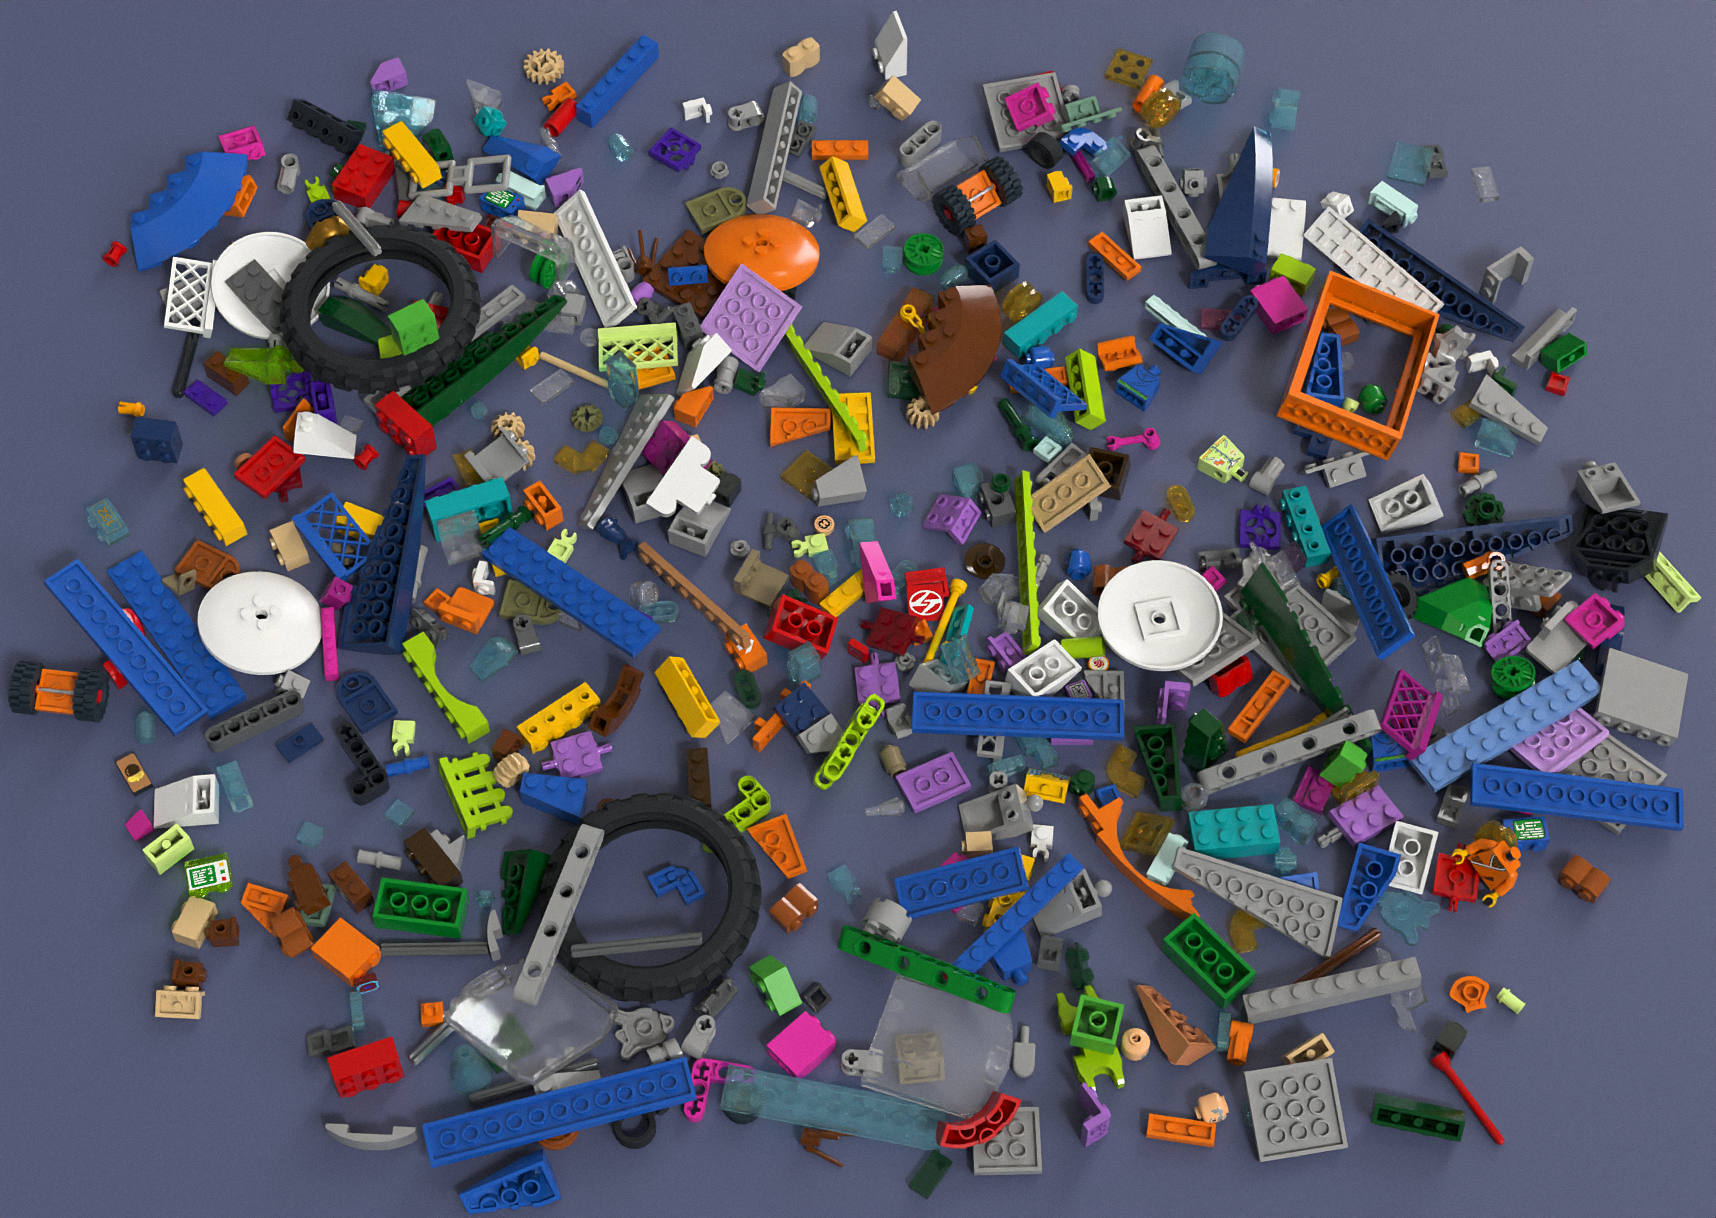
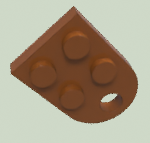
(209, 563)

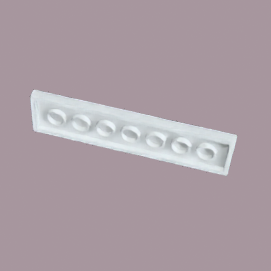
(595, 260)

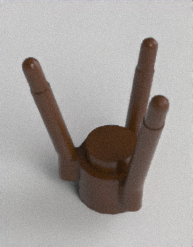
(643, 263)
(813, 1137)

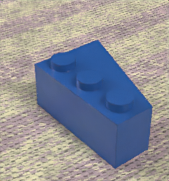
(1186, 347)
(556, 795)

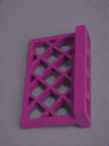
(1422, 722)

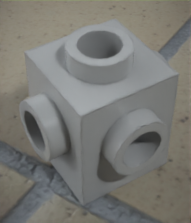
(1190, 175)

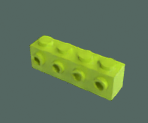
(1085, 384)

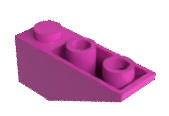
(876, 574)

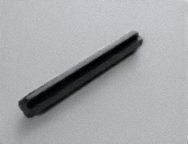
(186, 361)

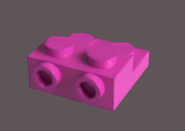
(1030, 107)
(243, 142)
(1595, 620)

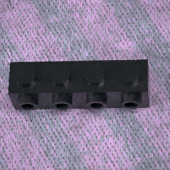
(324, 125)

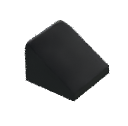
(1392, 223)
(815, 997)

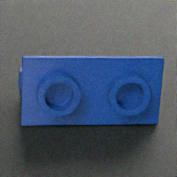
(687, 275)

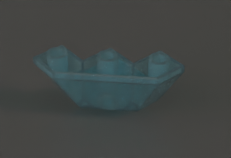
(394, 107)

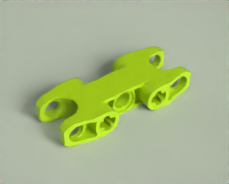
(855, 731)
(1089, 1062)

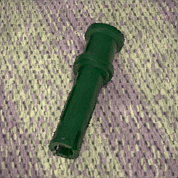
(1021, 430)
(511, 520)

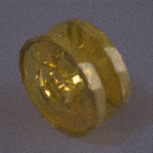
(1160, 108)
(1021, 302)

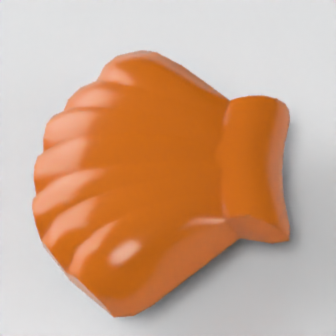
(1470, 992)

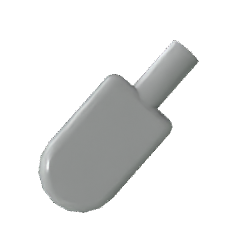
(1023, 1055)

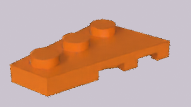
(797, 423)
(780, 845)

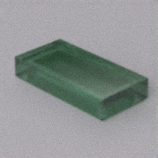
(930, 1174)

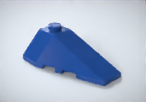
(528, 159)
(1368, 879)
(519, 1184)

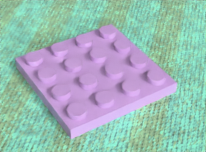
(751, 317)
(1561, 742)

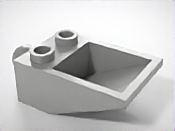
(1605, 488)
(996, 810)
(1070, 908)

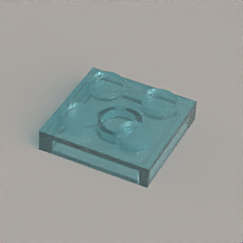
(1410, 164)

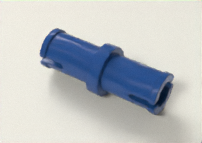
(407, 766)

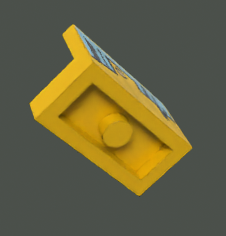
(1046, 785)

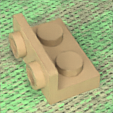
(179, 1003)

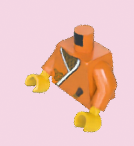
(1494, 863)

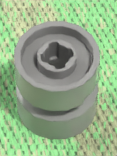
(669, 1051)

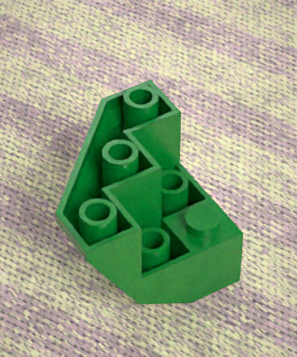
(1458, 610)

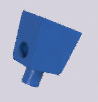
(1013, 960)

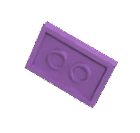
(933, 782)
(1365, 816)

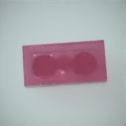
(1214, 318)

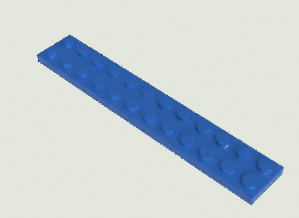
(558, 1112)

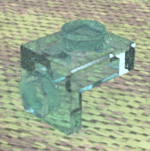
(892, 259)

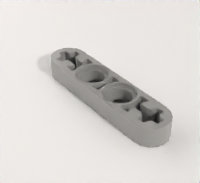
(1499, 599)

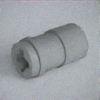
(725, 375)

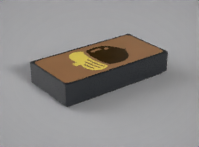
(134, 774)

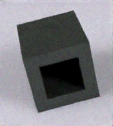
(728, 489)
(1450, 1039)

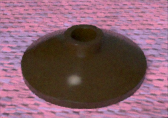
(987, 554)

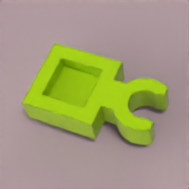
(316, 191)

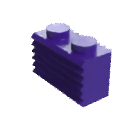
(323, 400)

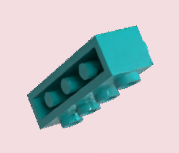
(1040, 324)
(1305, 525)

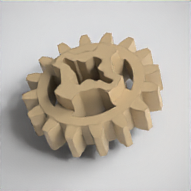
(544, 66)

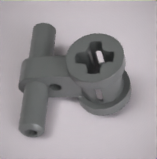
(1147, 139)
(653, 310)
(781, 529)

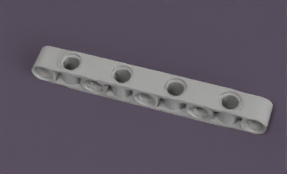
(1176, 206)
(1289, 751)
(558, 915)

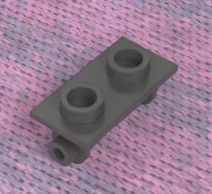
(1220, 559)
(423, 621)
(717, 997)

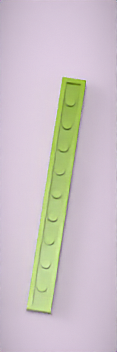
(823, 385)
(1026, 560)

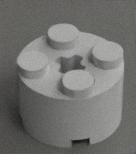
(886, 920)

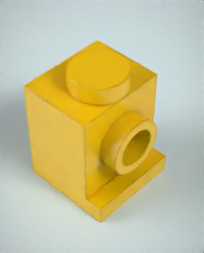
(1058, 187)
(374, 279)

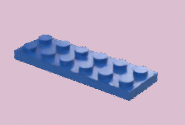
(962, 883)

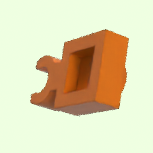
(558, 95)

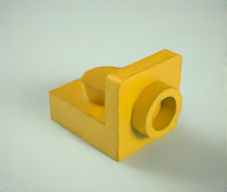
(528, 357)

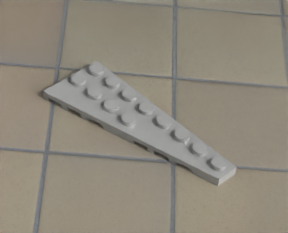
(635, 435)
(1287, 907)

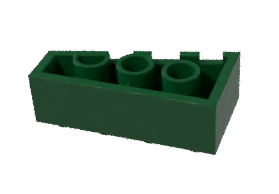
(1204, 741)
(1160, 757)

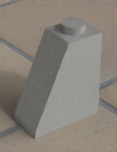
(840, 485)

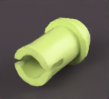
(1510, 1000)

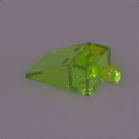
(263, 364)

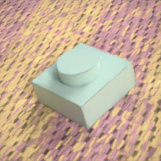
(1047, 450)

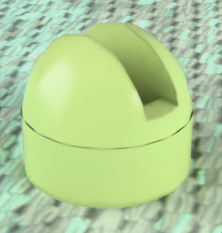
(1350, 404)

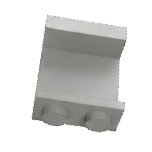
(1516, 264)
(499, 458)

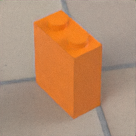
(346, 952)

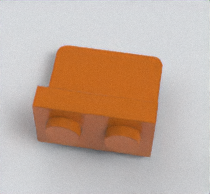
(466, 610)

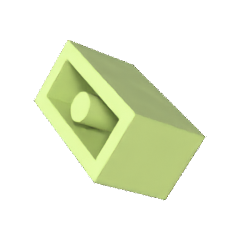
(168, 849)

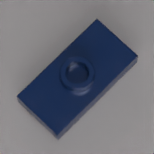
(300, 743)

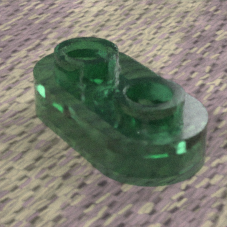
(747, 691)

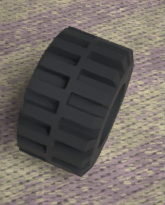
(1404, 592)

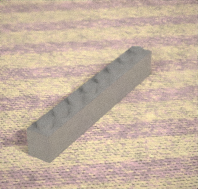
(774, 148)
(1332, 990)

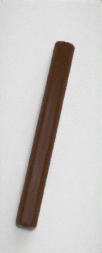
(1342, 956)

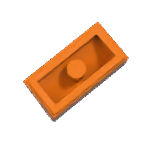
(290, 425)

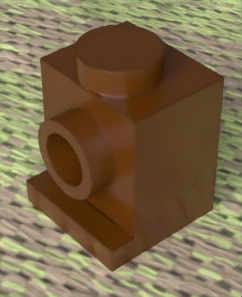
(974, 238)
(507, 744)
(229, 932)
(182, 979)

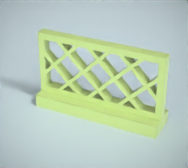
(637, 336)

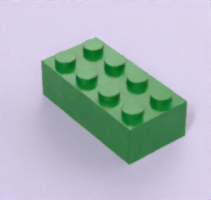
(421, 908)
(1208, 961)

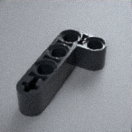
(360, 760)

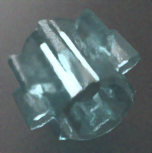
(902, 504)
(1285, 860)

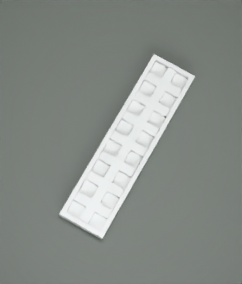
(1366, 261)

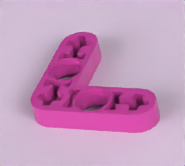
(710, 1076)

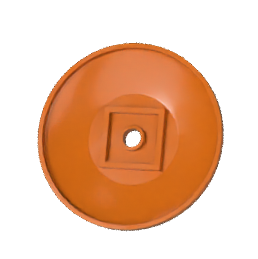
(784, 261)

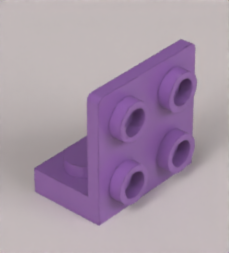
(953, 515)
(1172, 696)
(1097, 1123)

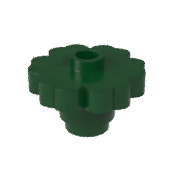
(1483, 510)

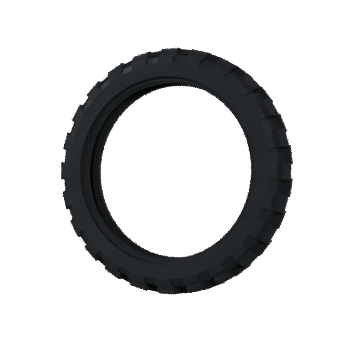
(391, 372)
(725, 944)

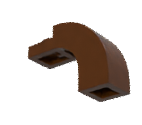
(620, 703)

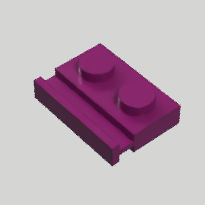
(1313, 791)

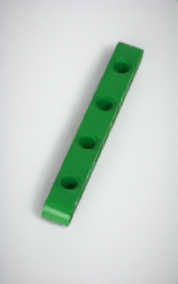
(926, 969)

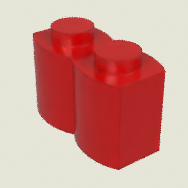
(1231, 676)

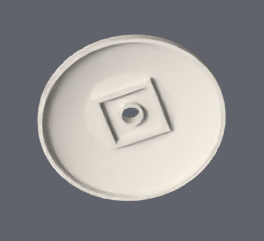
(278, 256)
(1166, 591)
(256, 645)

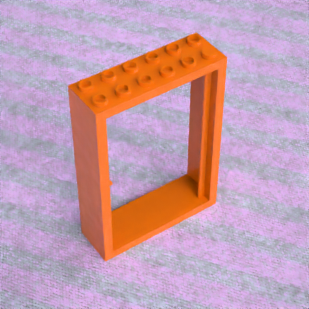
(1335, 421)

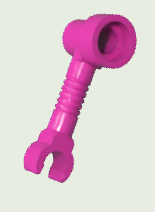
(1150, 439)

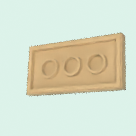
(1068, 493)

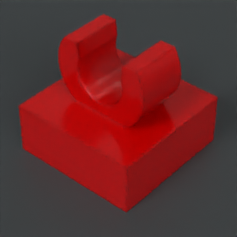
(457, 197)

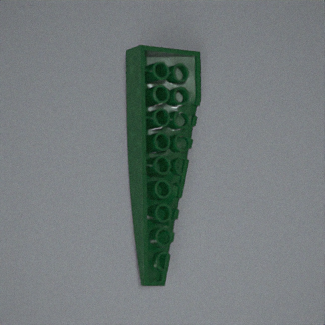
(480, 363)

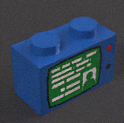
(502, 203)
(1530, 832)

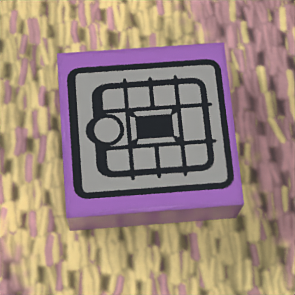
(1078, 690)

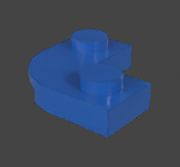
(1082, 138)
(677, 878)

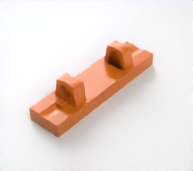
(1259, 706)
(769, 728)

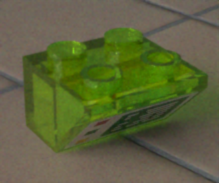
(209, 875)

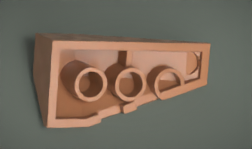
(1176, 1037)

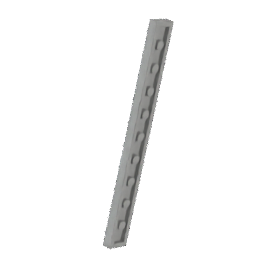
(490, 314)

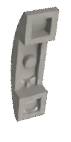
(400, 1137)

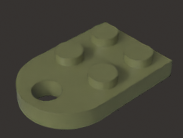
(716, 208)
(522, 600)

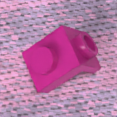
(1214, 578)

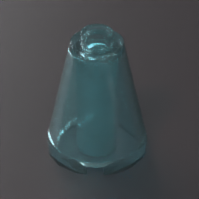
(1055, 428)
(469, 1070)

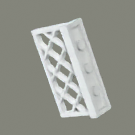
(208, 303)

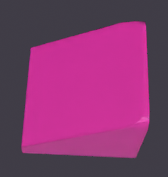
(139, 826)

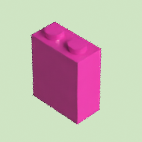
(1279, 305)
(801, 1046)

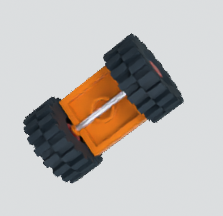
(977, 195)
(59, 691)

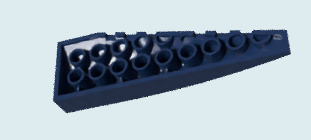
(383, 597)

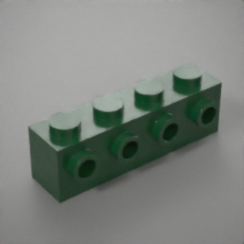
(1418, 1117)

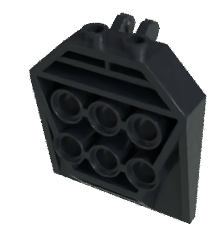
(1618, 545)

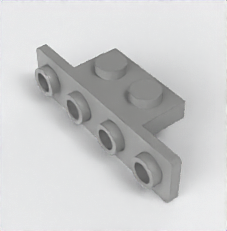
(1340, 471)

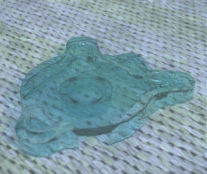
(1406, 913)

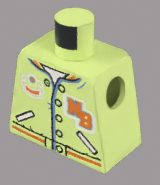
(1223, 461)

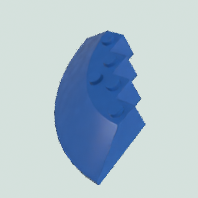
(187, 208)

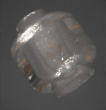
(643, 593)
(1194, 797)

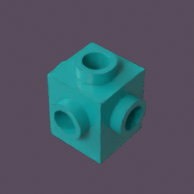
(490, 121)

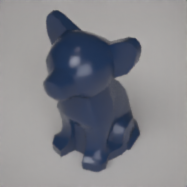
(613, 532)

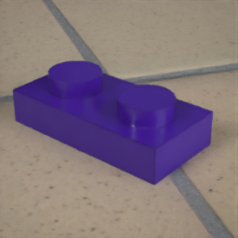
(205, 397)
(440, 489)

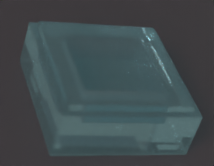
(399, 813)
(310, 834)

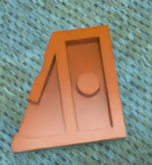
(264, 903)

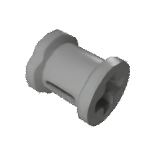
(998, 781)

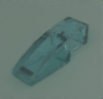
(1040, 749)

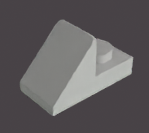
(454, 850)

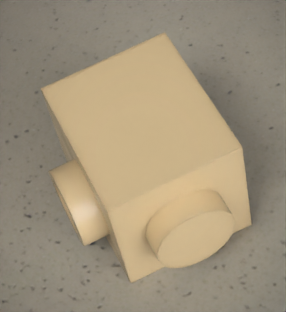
(977, 844)

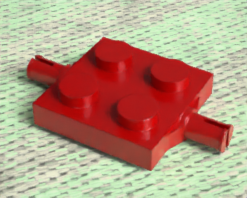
(1454, 880)

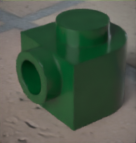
(1104, 189)
(1082, 783)

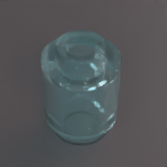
(808, 108)
(620, 147)
(953, 276)
(145, 727)

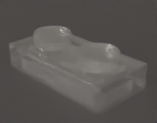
(1485, 184)

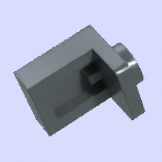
(1049, 953)

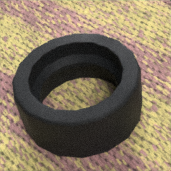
(1045, 158)
(638, 1142)

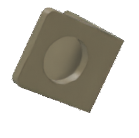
(179, 584)

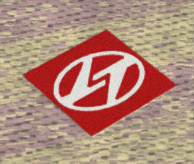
(926, 601)

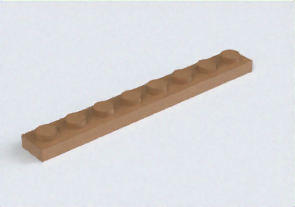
(694, 595)

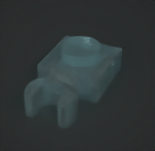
(844, 881)

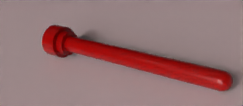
(1443, 1063)

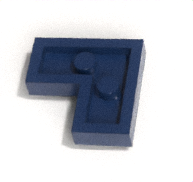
(1319, 444)

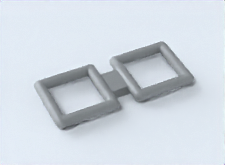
(464, 176)

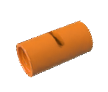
(1151, 85)

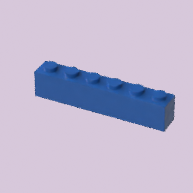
(617, 81)

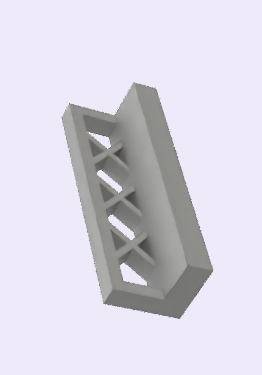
(1543, 337)
(999, 742)

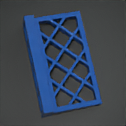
(1041, 388)
(319, 544)

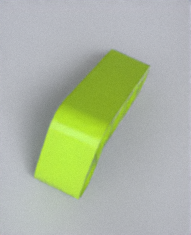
(748, 806)

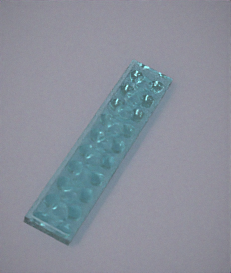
(830, 1107)

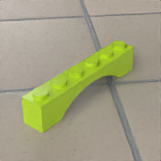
(466, 717)

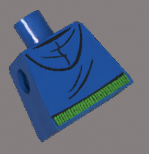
(1139, 386)
(1387, 753)

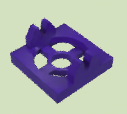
(663, 143)
(280, 406)
(1260, 540)

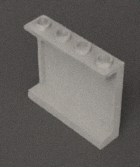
(1640, 697)

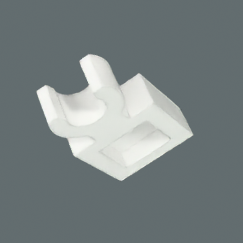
(1041, 840)

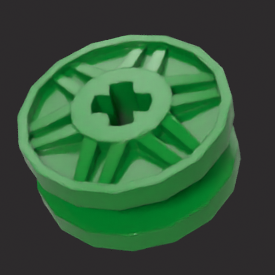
(923, 254)
(542, 272)
(1512, 676)

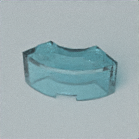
(1285, 109)
(859, 531)

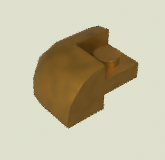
(326, 230)

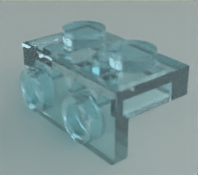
(1110, 158)

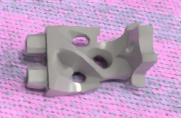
(1444, 353)

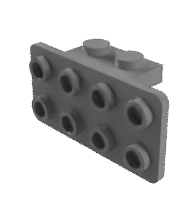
(1529, 583)
(1556, 642)

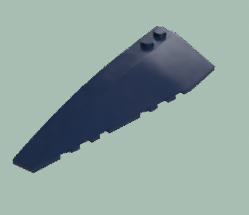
(1243, 216)
(1459, 301)
(1437, 556)

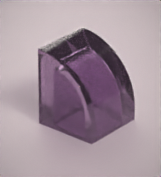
(1295, 556)

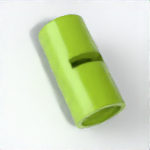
(1085, 647)

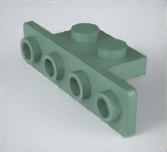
(1082, 111)

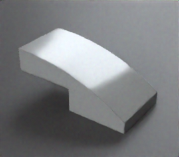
(494, 932)

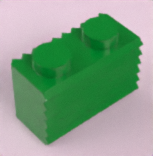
(1563, 353)

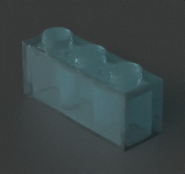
(622, 380)

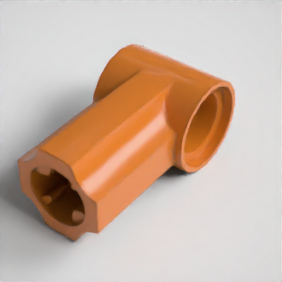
(1479, 565)
(1239, 1037)

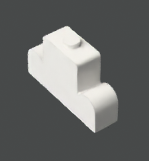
(686, 482)

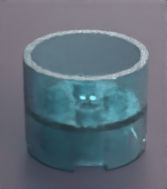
(1213, 68)

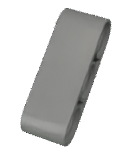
(920, 143)

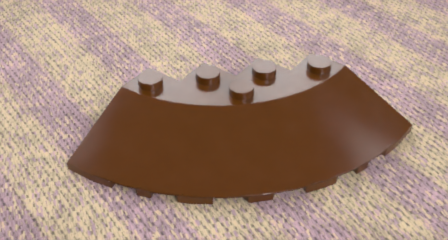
(957, 346)

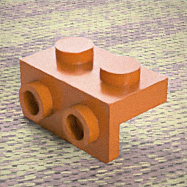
(1118, 353)

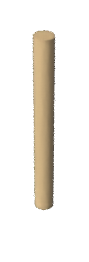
(573, 369)

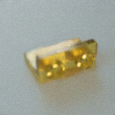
(1359, 785)

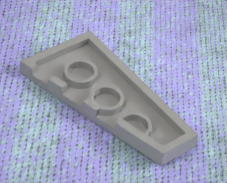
(1501, 407)

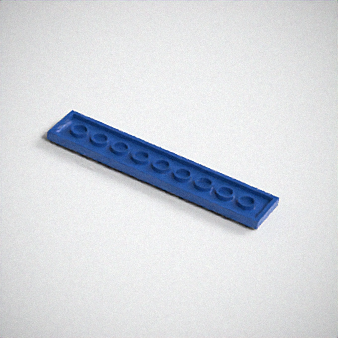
(1367, 582)
(571, 592)
(175, 634)
(126, 647)
(1018, 716)
(1576, 797)

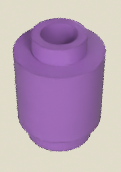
(642, 290)

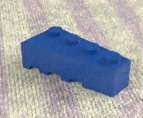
(1325, 371)

